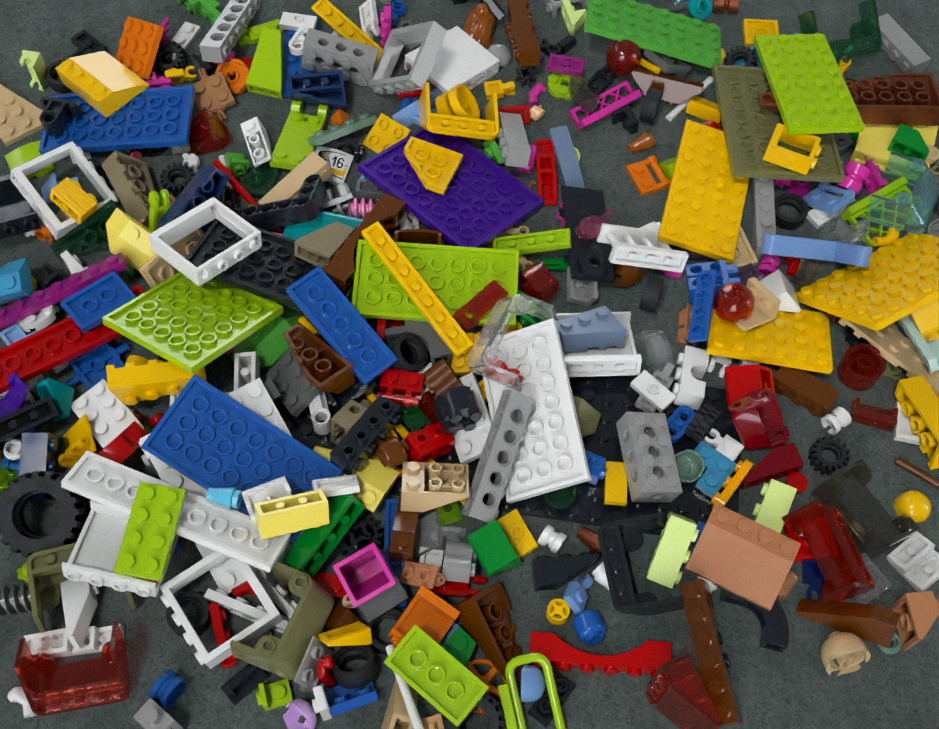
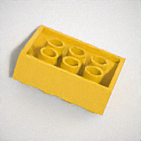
(101, 81)

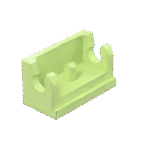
(36, 68)

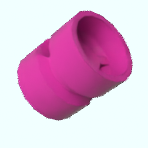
(854, 174)

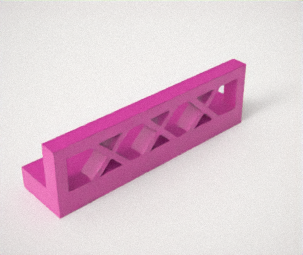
(609, 108)

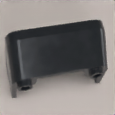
(615, 542)

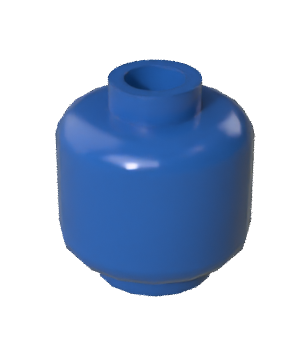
(589, 627)

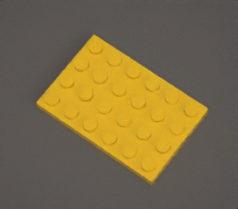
(787, 341)

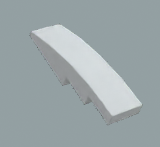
(58, 645)

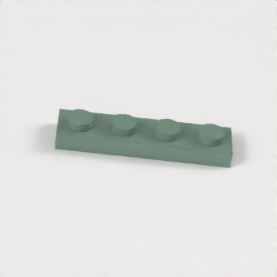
(336, 131)

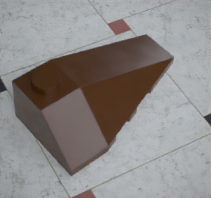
(319, 361)
(864, 620)
(489, 625)

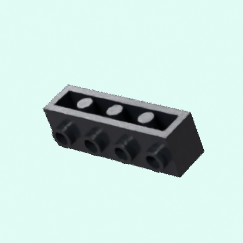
(366, 435)

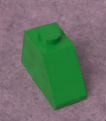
(909, 143)

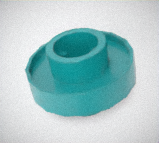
(699, 8)

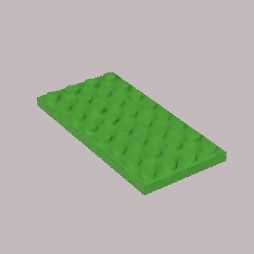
(655, 30)

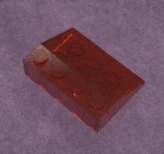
(682, 696)

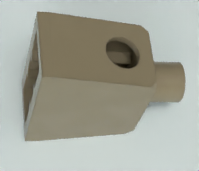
(346, 418)

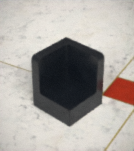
(52, 276)

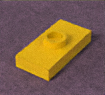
(518, 533)

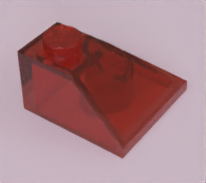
(207, 134)

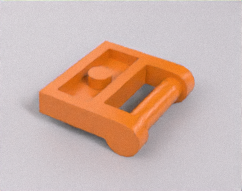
(643, 179)

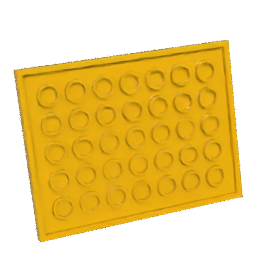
(893, 286)

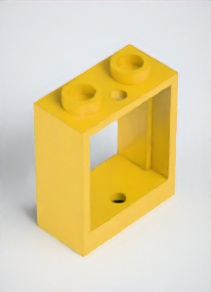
(791, 159)

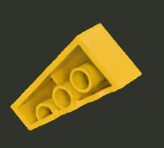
(922, 407)

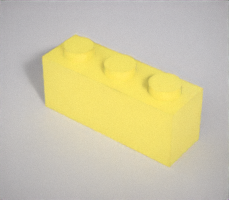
(291, 513)

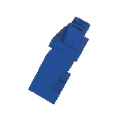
(726, 275)

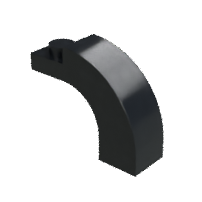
(773, 622)

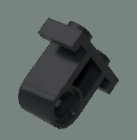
(57, 114)

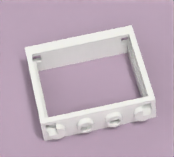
(18, 178)
(191, 222)
(244, 637)

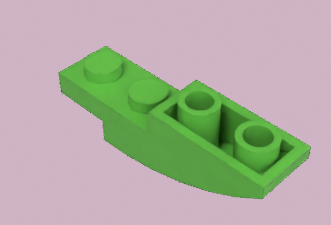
(207, 8)

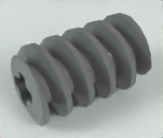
(15, 600)

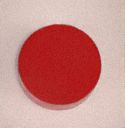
(797, 481)

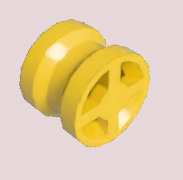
(557, 607)

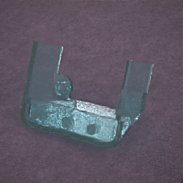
(905, 210)

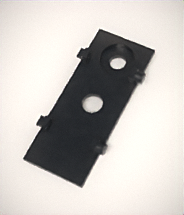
(576, 206)

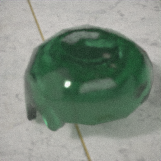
(561, 498)

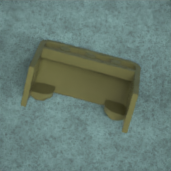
(44, 581)
(308, 620)

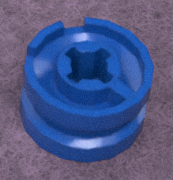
(167, 688)

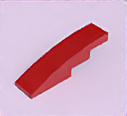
(546, 172)

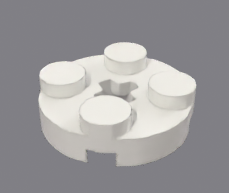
(39, 319)

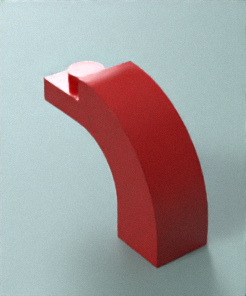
(124, 444)

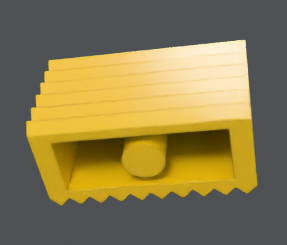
(74, 200)

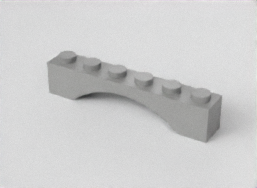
(763, 212)

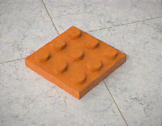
(139, 46)

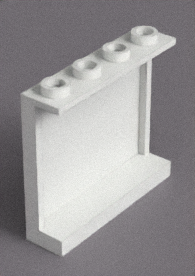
(459, 62)
(608, 361)
(98, 550)

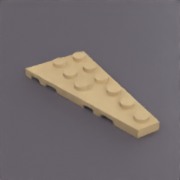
(17, 117)
(896, 350)

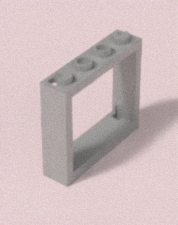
(431, 36)

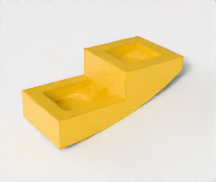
(615, 484)

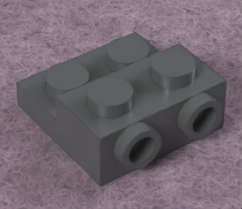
(668, 65)

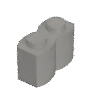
(459, 562)

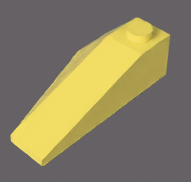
(373, 481)

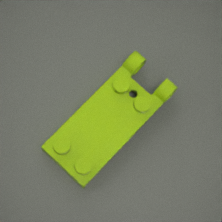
(293, 141)

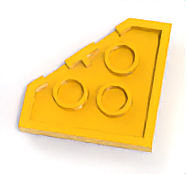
(432, 163)

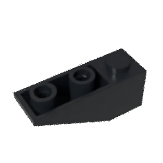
(554, 572)

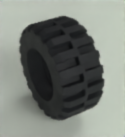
(12, 513)

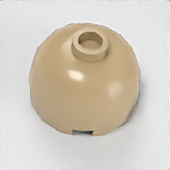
(846, 649)

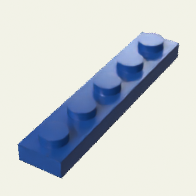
(397, 567)

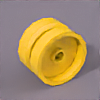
(458, 102)

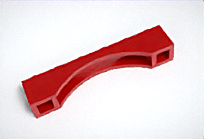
(641, 660)

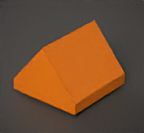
(339, 116)

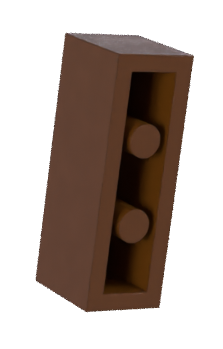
(805, 390)

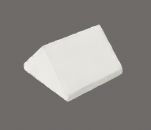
(783, 290)

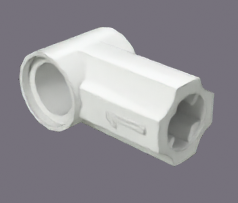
(320, 411)

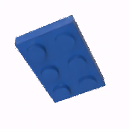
(96, 301)

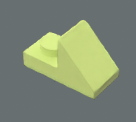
(572, 18)

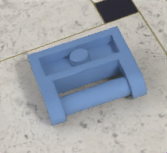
(827, 202)

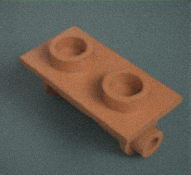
(684, 321)
(421, 574)

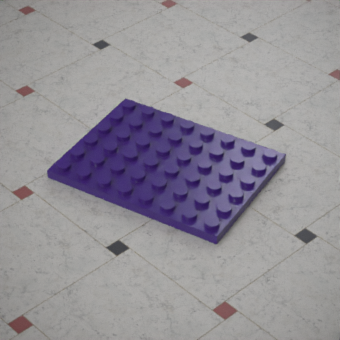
(477, 204)

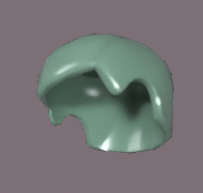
(689, 465)

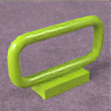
(510, 696)

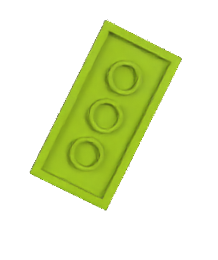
(150, 531)
(436, 675)

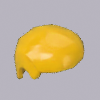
(913, 505)

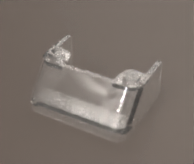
(484, 356)

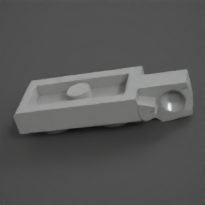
(665, 379)

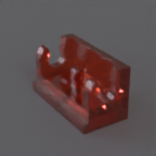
(873, 416)

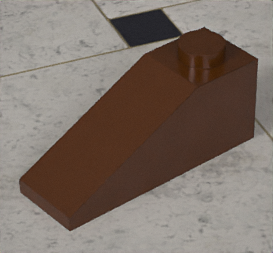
(404, 535)

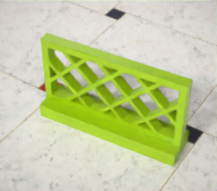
(860, 208)

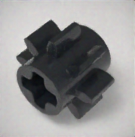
(529, 78)

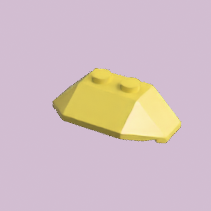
(129, 238)

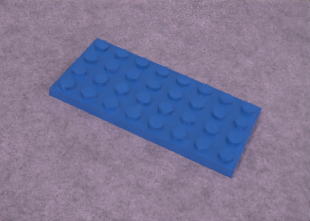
(147, 121)
(230, 446)

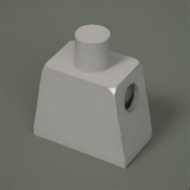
(154, 717)

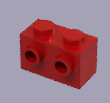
(429, 443)

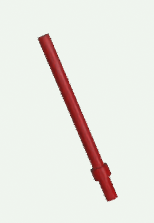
(239, 188)

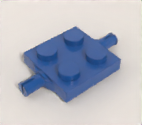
(91, 366)

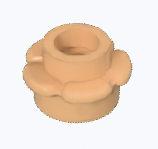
(536, 112)

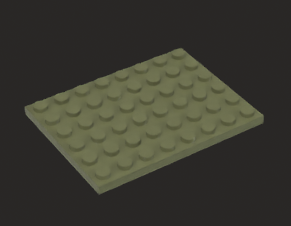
(751, 128)

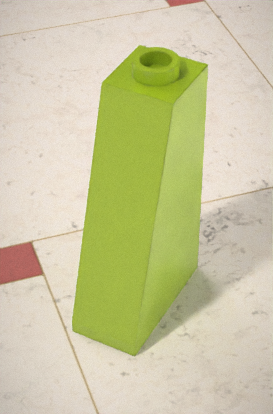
(267, 65)

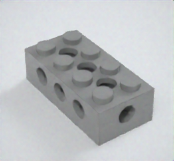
(333, 53)
(648, 457)

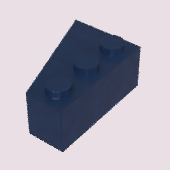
(319, 88)

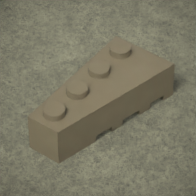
(131, 183)

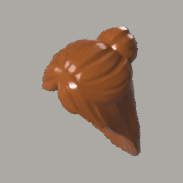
(480, 24)

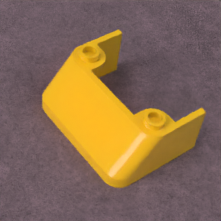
(456, 125)

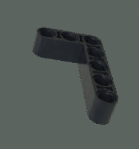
(288, 211)

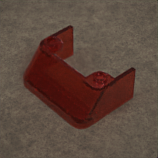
(833, 551)
(74, 684)

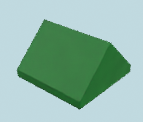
(494, 549)

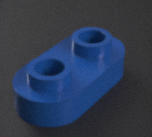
(677, 425)

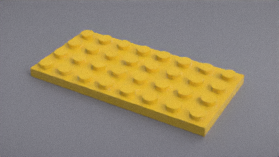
(703, 197)

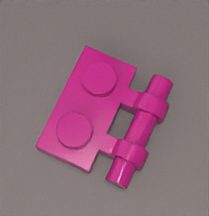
(386, 24)

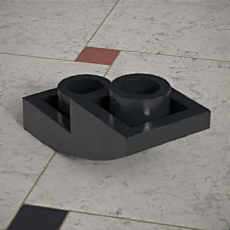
(541, 709)

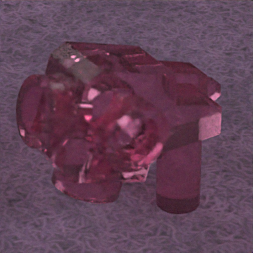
(591, 225)

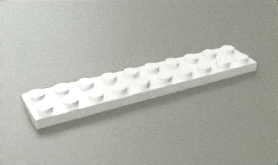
(199, 520)

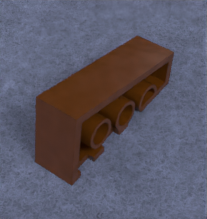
(522, 33)

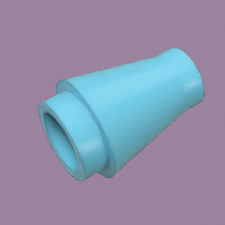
(226, 497)

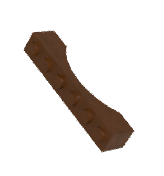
(341, 268)
(704, 634)

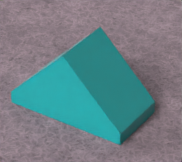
(60, 394)

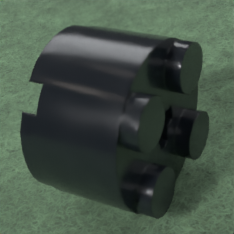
(458, 409)

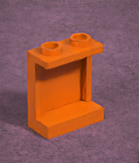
(428, 613)

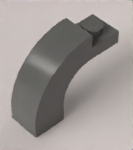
(426, 333)

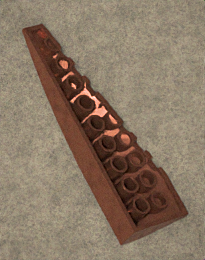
(888, 100)

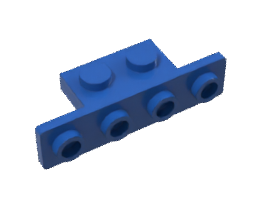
(702, 306)

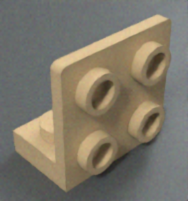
(765, 305)

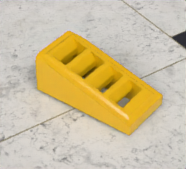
(347, 635)

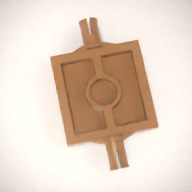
(213, 93)

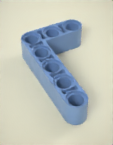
(816, 249)

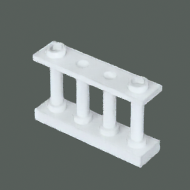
(640, 248)

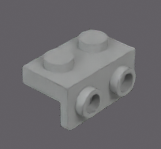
(581, 291)

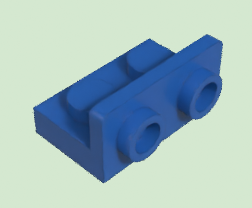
(345, 699)

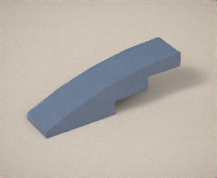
(566, 157)

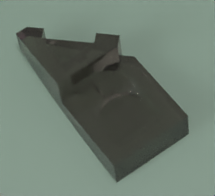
(805, 273)

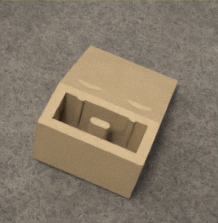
(432, 485)

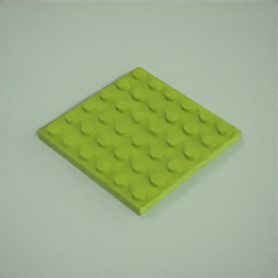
(190, 321)

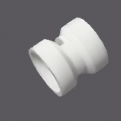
(838, 418)
(552, 539)

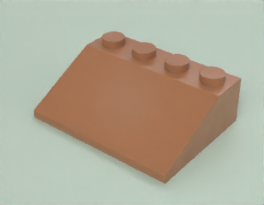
(743, 556)

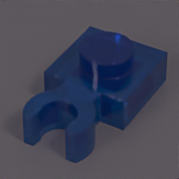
(812, 575)

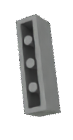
(901, 47)
(513, 140)

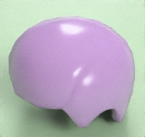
(296, 709)

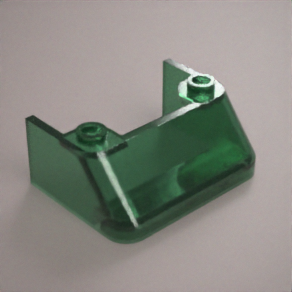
(864, 35)

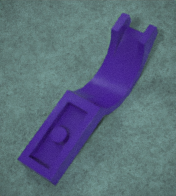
(15, 397)

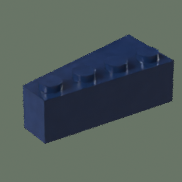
(204, 185)

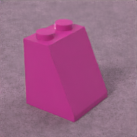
(365, 574)

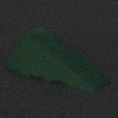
(89, 234)

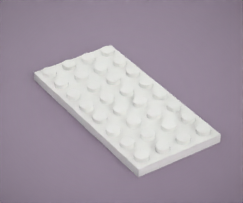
(553, 446)

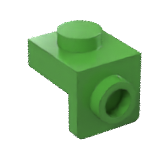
(493, 151)

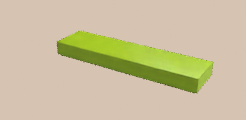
(535, 241)

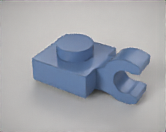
(576, 593)

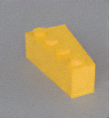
(148, 381)

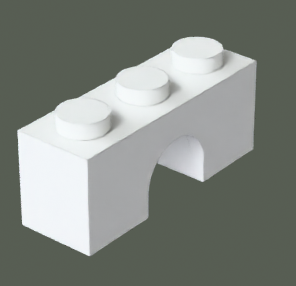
(689, 390)

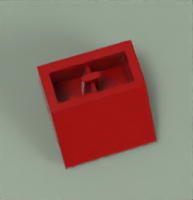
(746, 379)

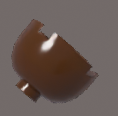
(628, 274)

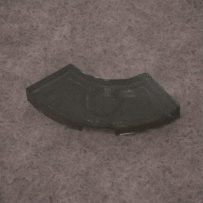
(582, 95)

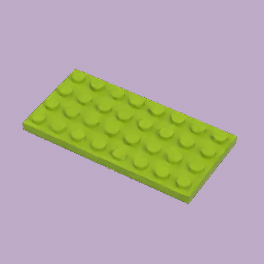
(807, 84)
(450, 272)

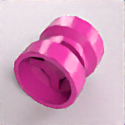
(769, 264)

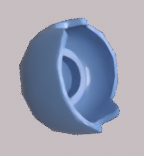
(532, 683)

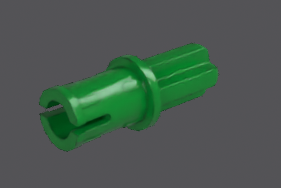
(555, 264)

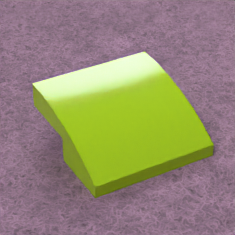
(24, 154)

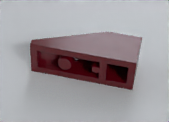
(776, 464)

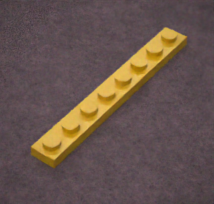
(417, 289)

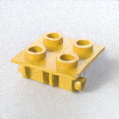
(385, 134)
(77, 442)

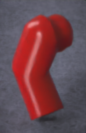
(793, 263)

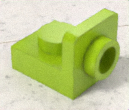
(274, 694)

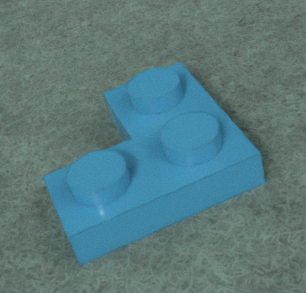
(717, 469)

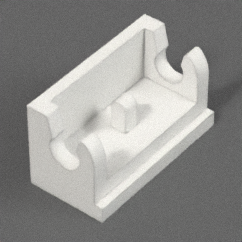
(268, 491)

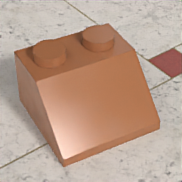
(916, 616)

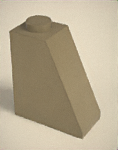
(322, 244)

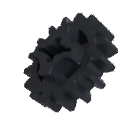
(357, 530)

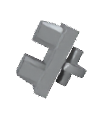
(345, 194)

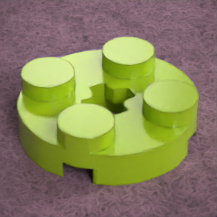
(555, 85)

